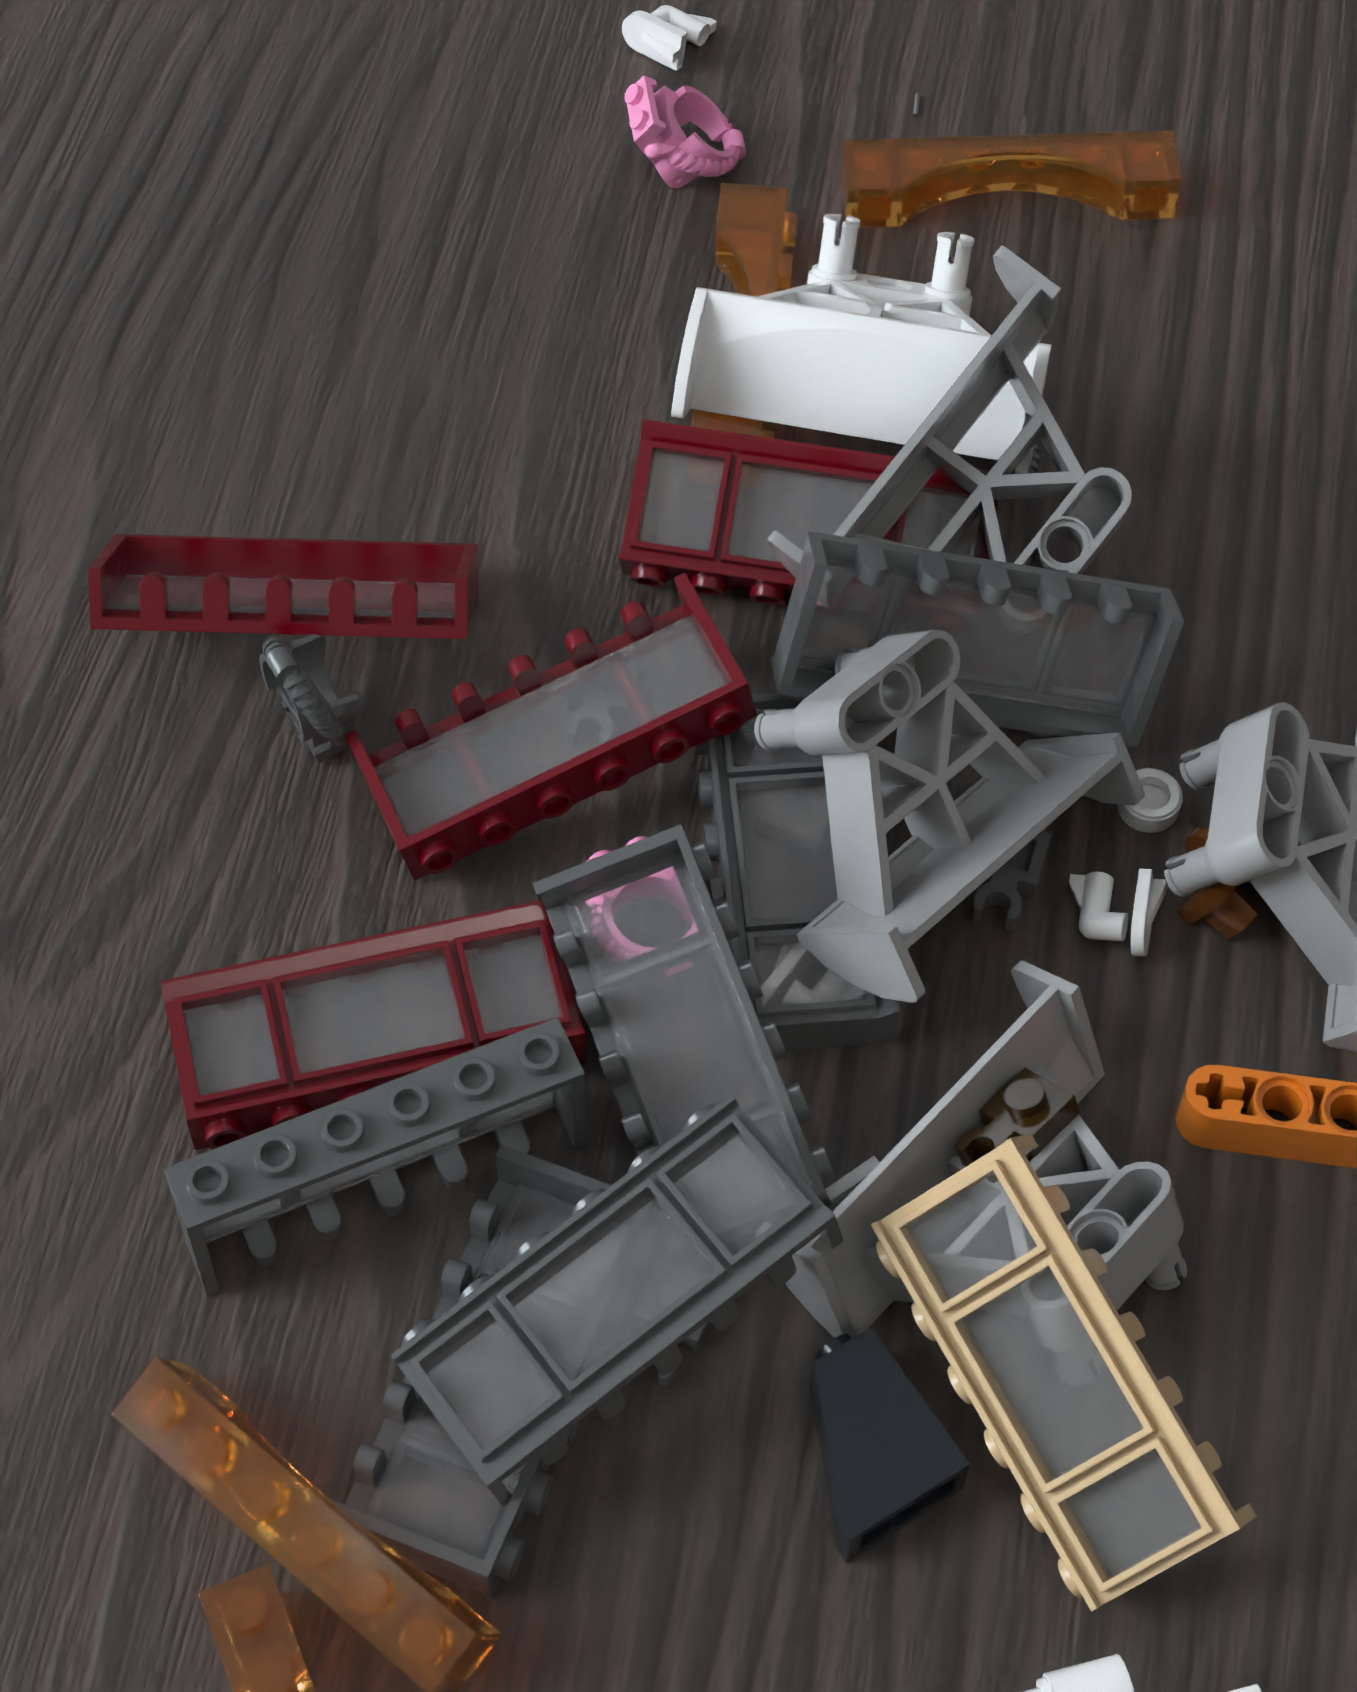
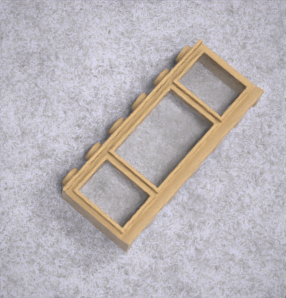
(1056, 1375)

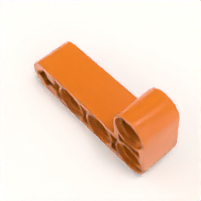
(1305, 1100)

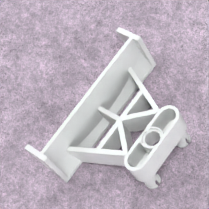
(848, 351)

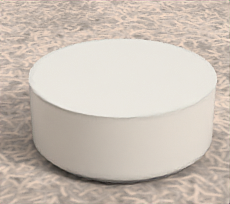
(1158, 807)

